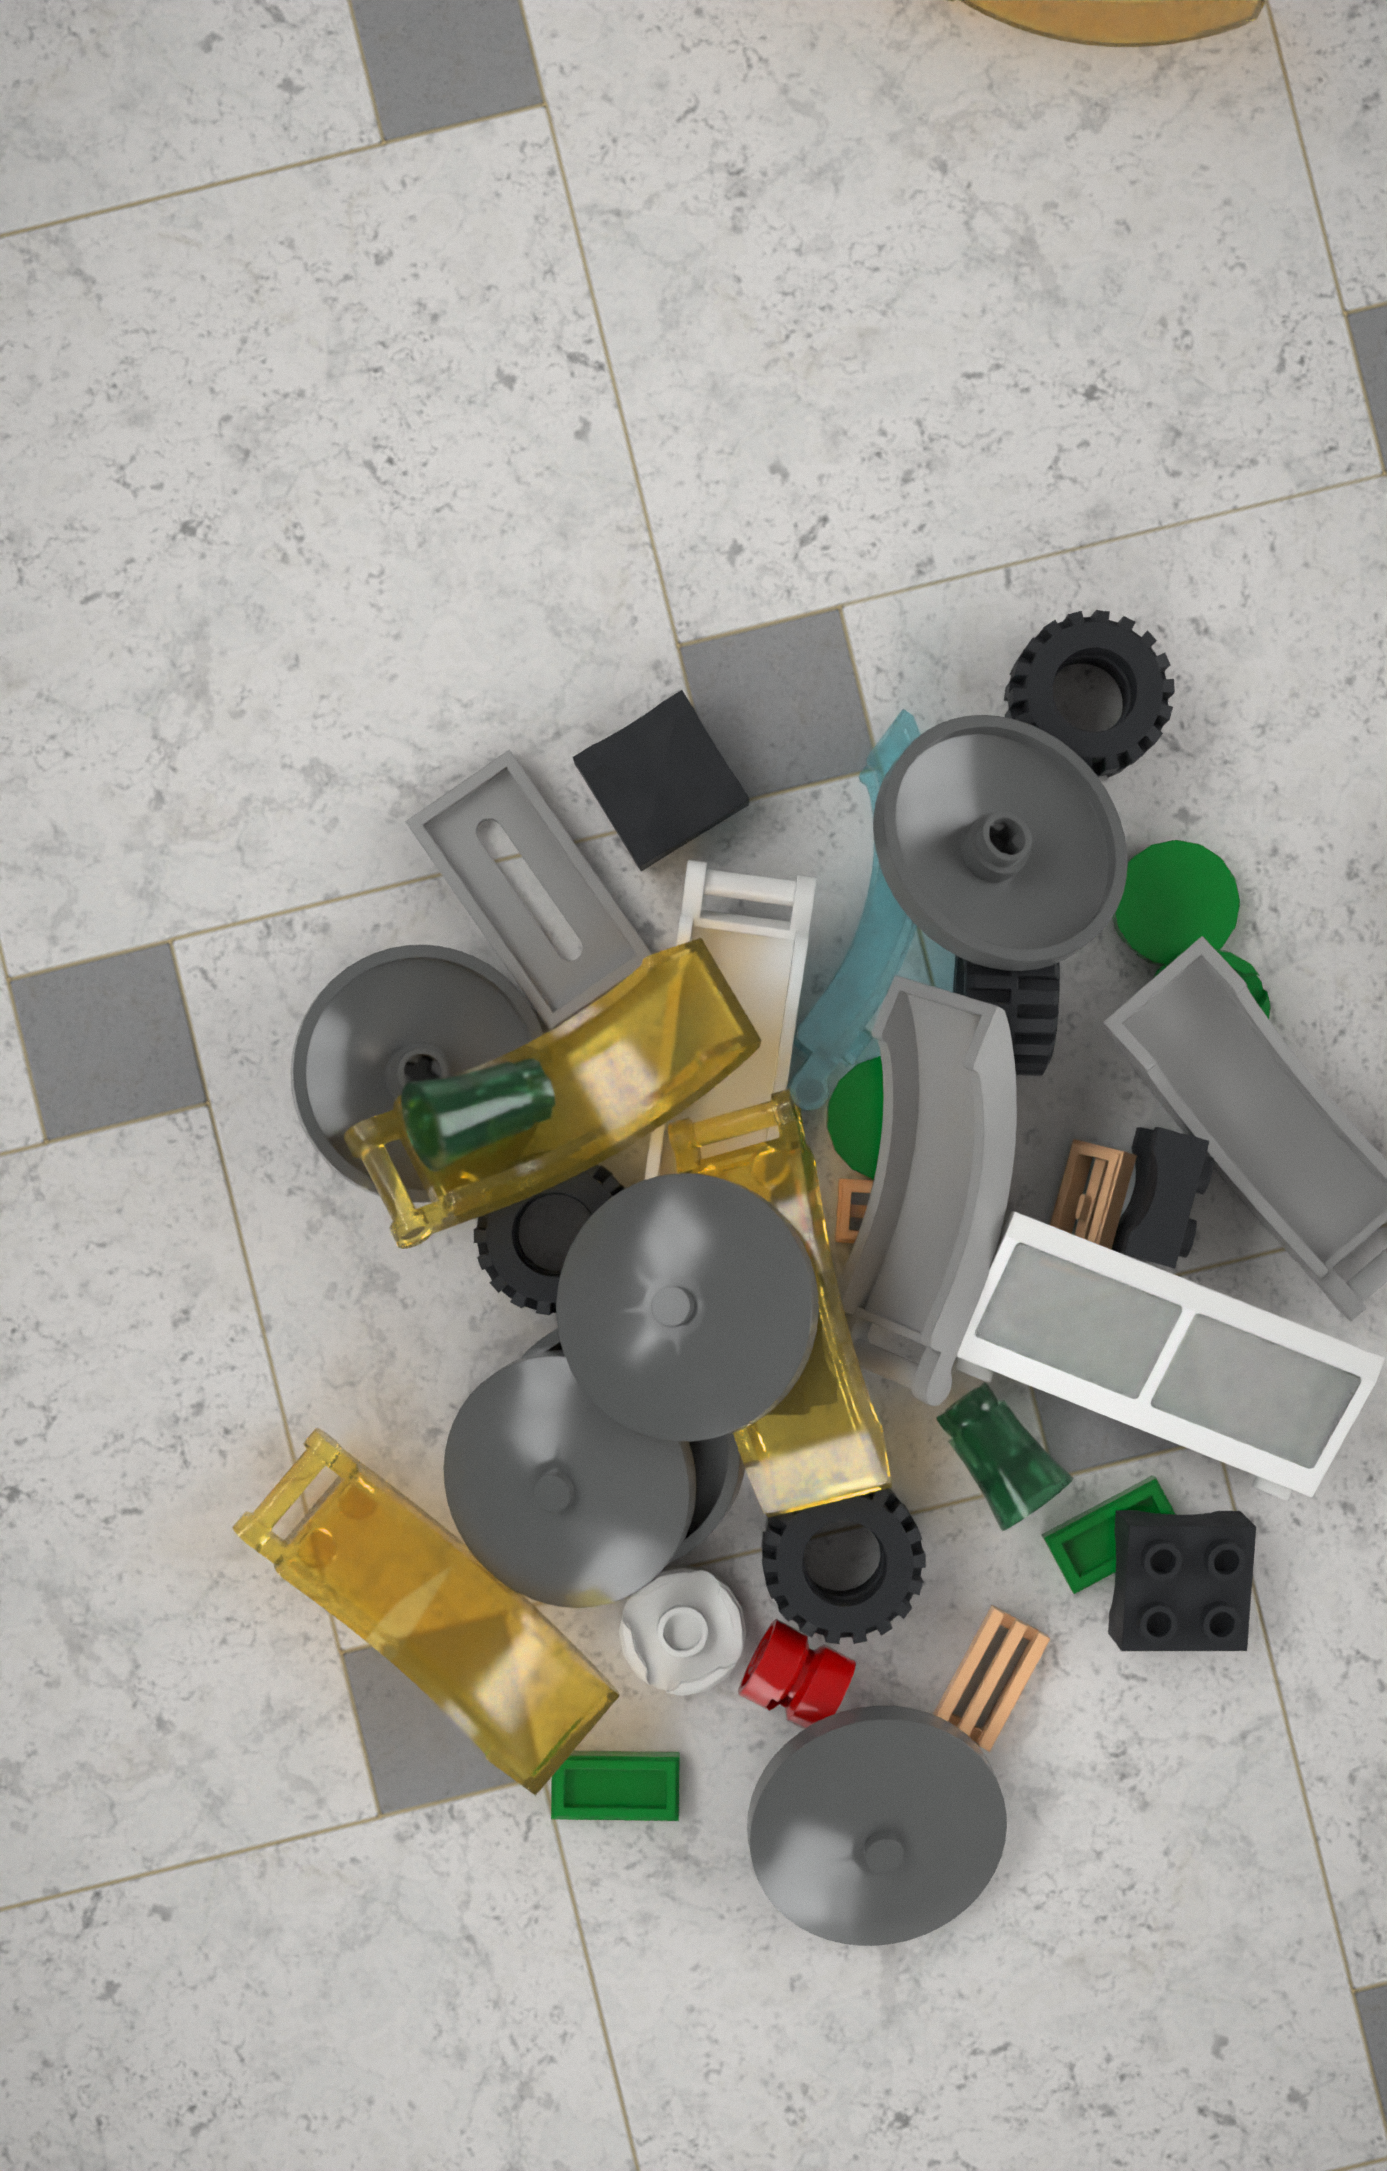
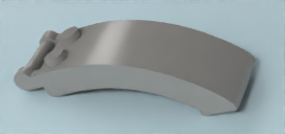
(1267, 1119)
(935, 1182)

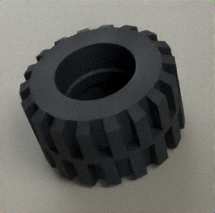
(1119, 653)
(1029, 1005)
(501, 1249)
(854, 1610)

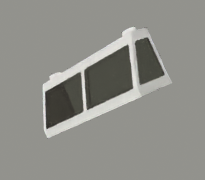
(1166, 1356)

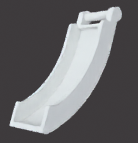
(766, 973)

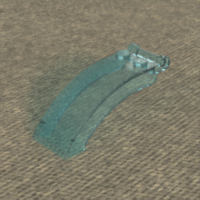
(837, 1022)

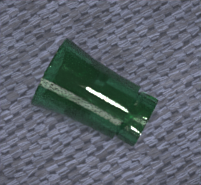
(474, 1109)
(1002, 1456)

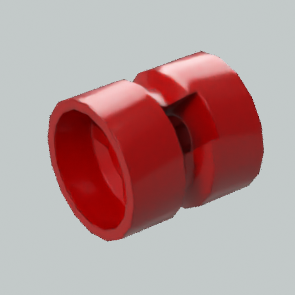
(796, 1676)

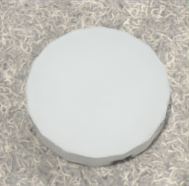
(683, 1630)

